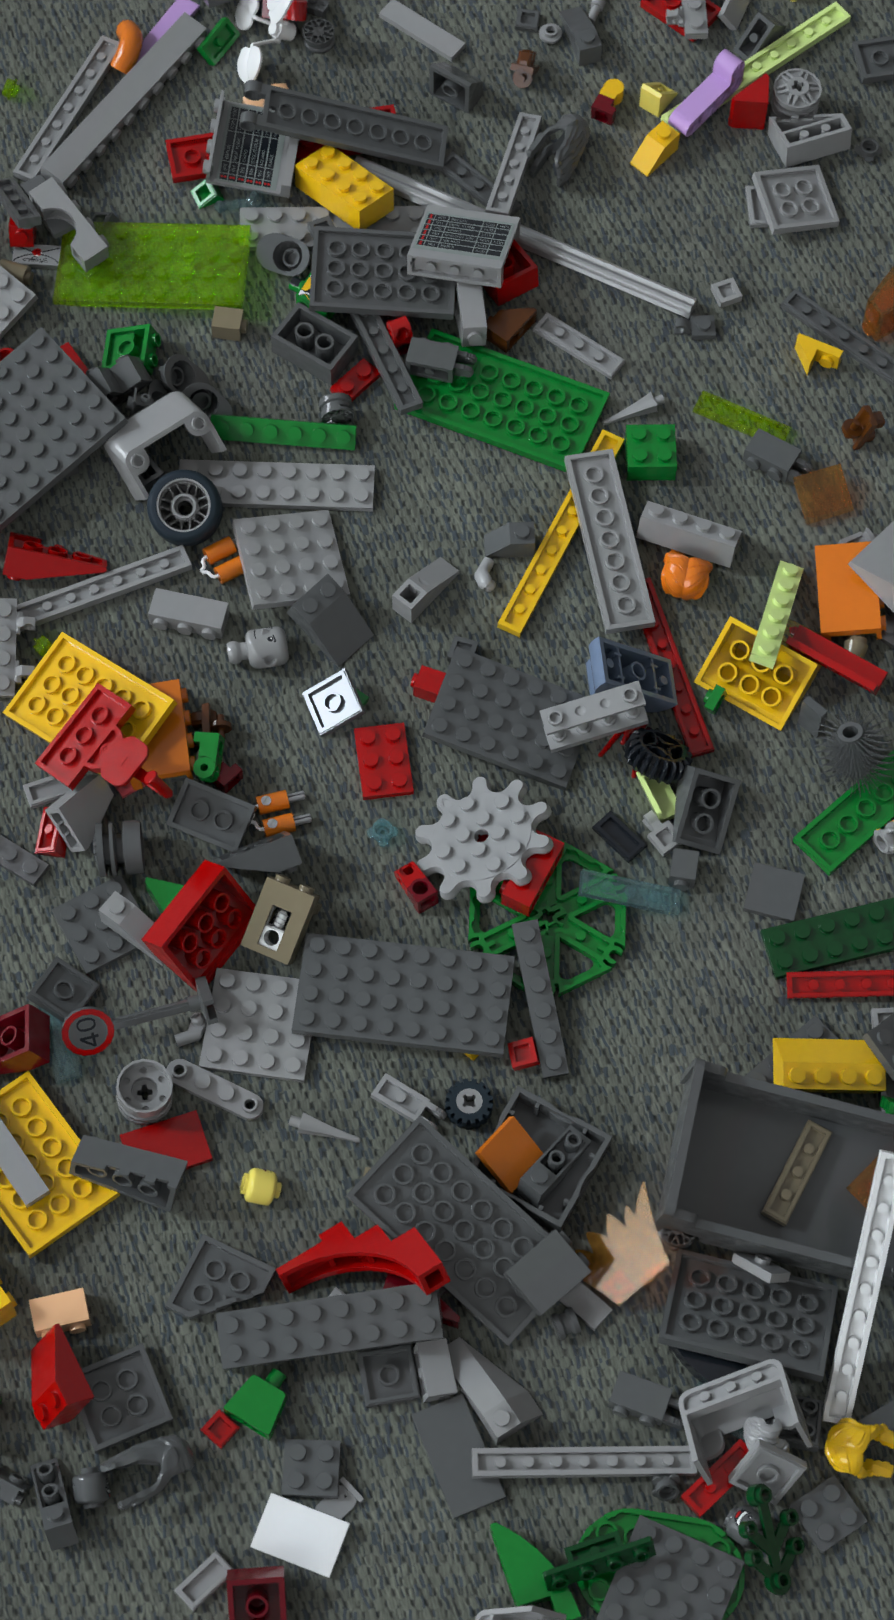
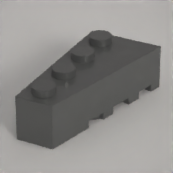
(129, 1171)

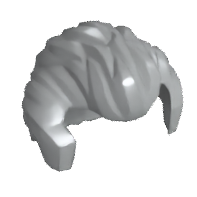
(756, 1428)

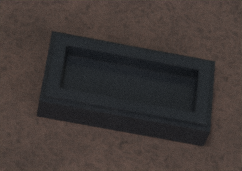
(619, 836)

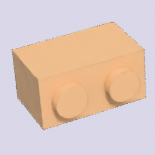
(65, 1308)

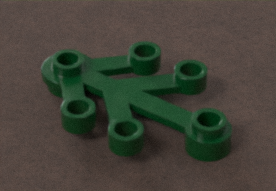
(777, 1573)

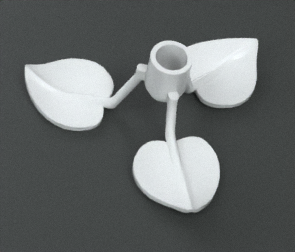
(251, 58)

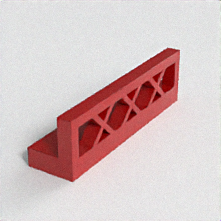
(837, 659)

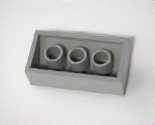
(689, 534)

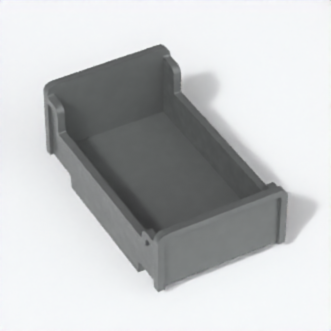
(731, 1150)

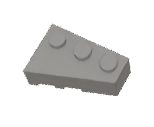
(809, 138)

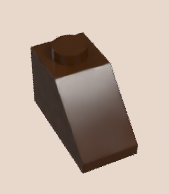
(509, 326)

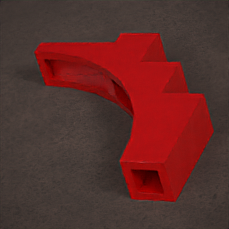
(370, 1251)

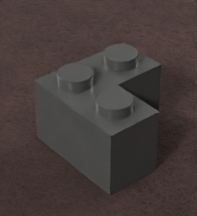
(120, 379)

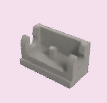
(434, 1370)

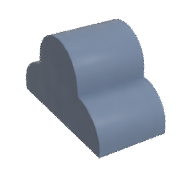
(618, 664)

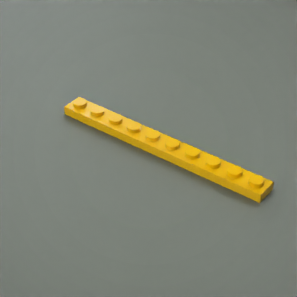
(549, 554)

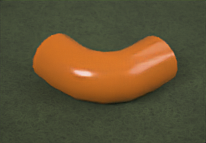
(129, 46)

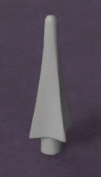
(641, 407)
(313, 1126)

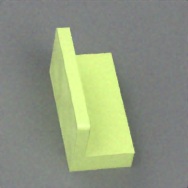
(660, 797)

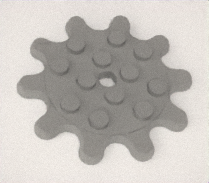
(500, 856)

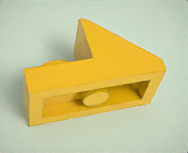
(814, 350)

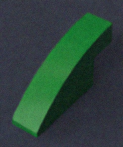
(523, 1571)

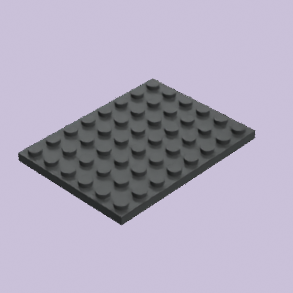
(47, 421)

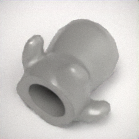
(885, 838)

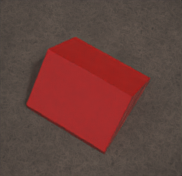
(750, 105)

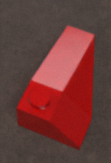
(31, 560)

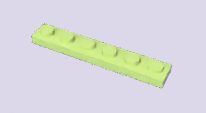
(776, 614)

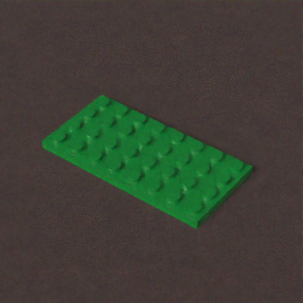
(513, 405)

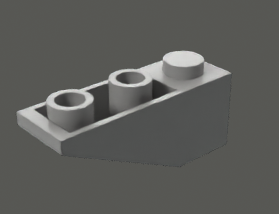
(422, 588)

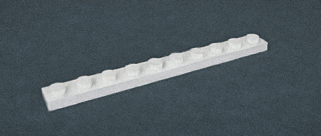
(862, 1293)

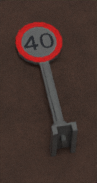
(92, 1029)

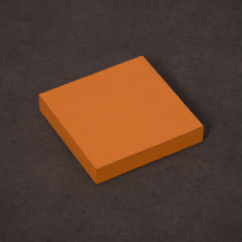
(509, 1153)

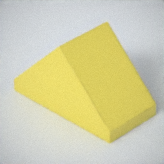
(656, 97)

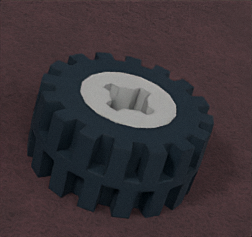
(469, 1113)

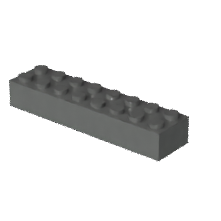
(328, 1326)

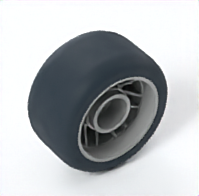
(184, 488)

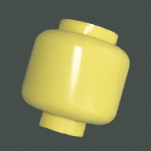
(260, 1186)

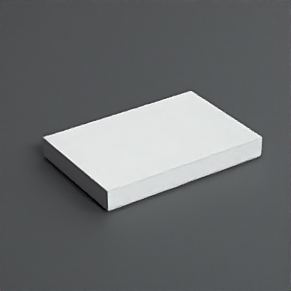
(300, 1535)

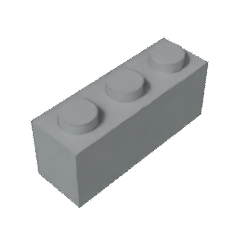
(188, 614)

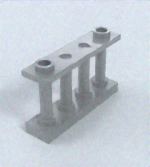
(594, 716)

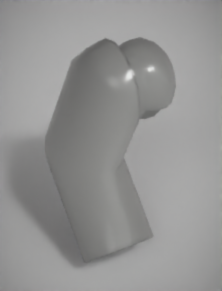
(194, 1032)

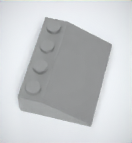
(876, 565)

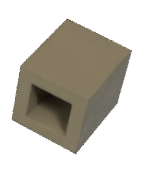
(228, 323)

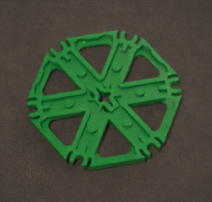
(568, 931)

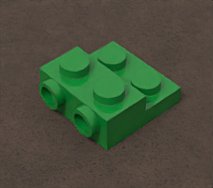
(133, 341)

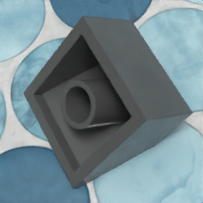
(454, 86)

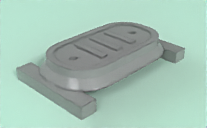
(340, 1507)

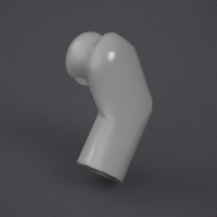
(483, 576)

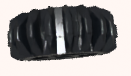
(657, 755)

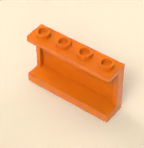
(844, 599)
(172, 743)

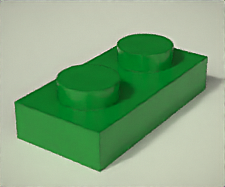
(218, 41)

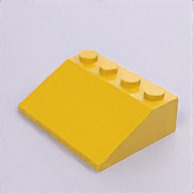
(753, 687)

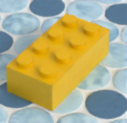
(344, 187)

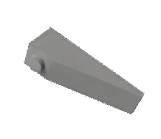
(494, 1396)

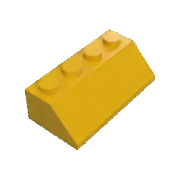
(827, 1066)

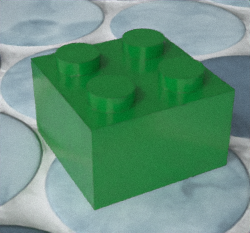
(650, 452)

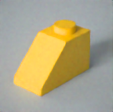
(656, 148)

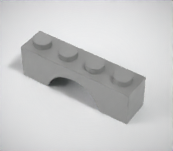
(53, 203)

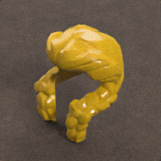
(849, 1441)

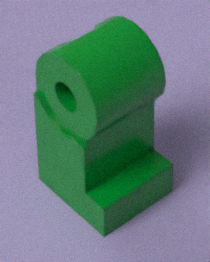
(210, 755)

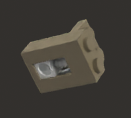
(299, 901)

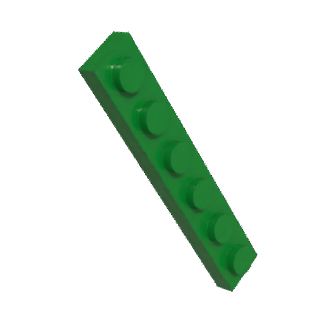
(285, 432)

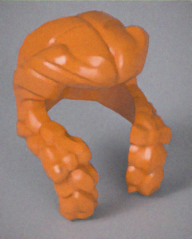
(685, 576)

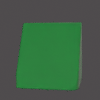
(206, 194)

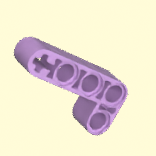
(709, 95)

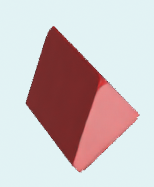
(49, 840)

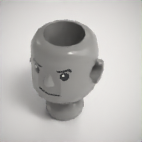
(262, 648)

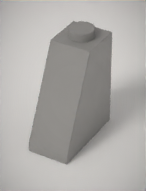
(470, 314)
(80, 810)

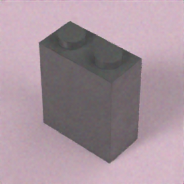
(548, 1272)

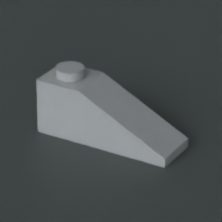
(127, 921)

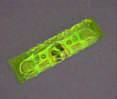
(738, 416)

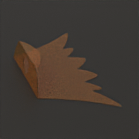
(629, 1256)

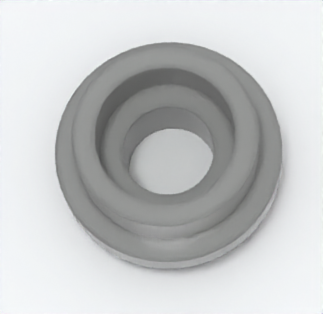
(550, 38)

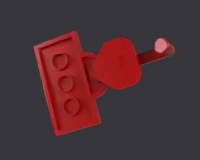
(96, 744)

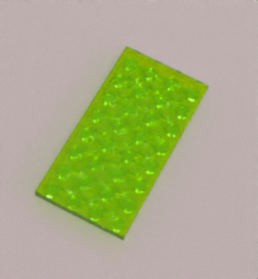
(159, 267)

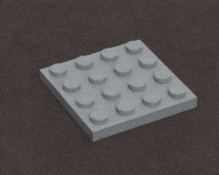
(287, 556)
(255, 1027)

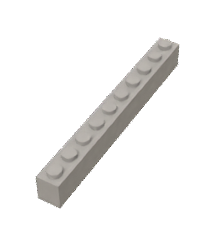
(124, 101)

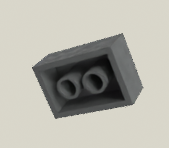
(314, 343)

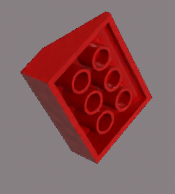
(201, 924)

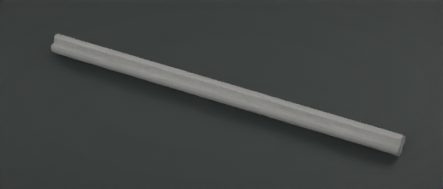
(545, 245)

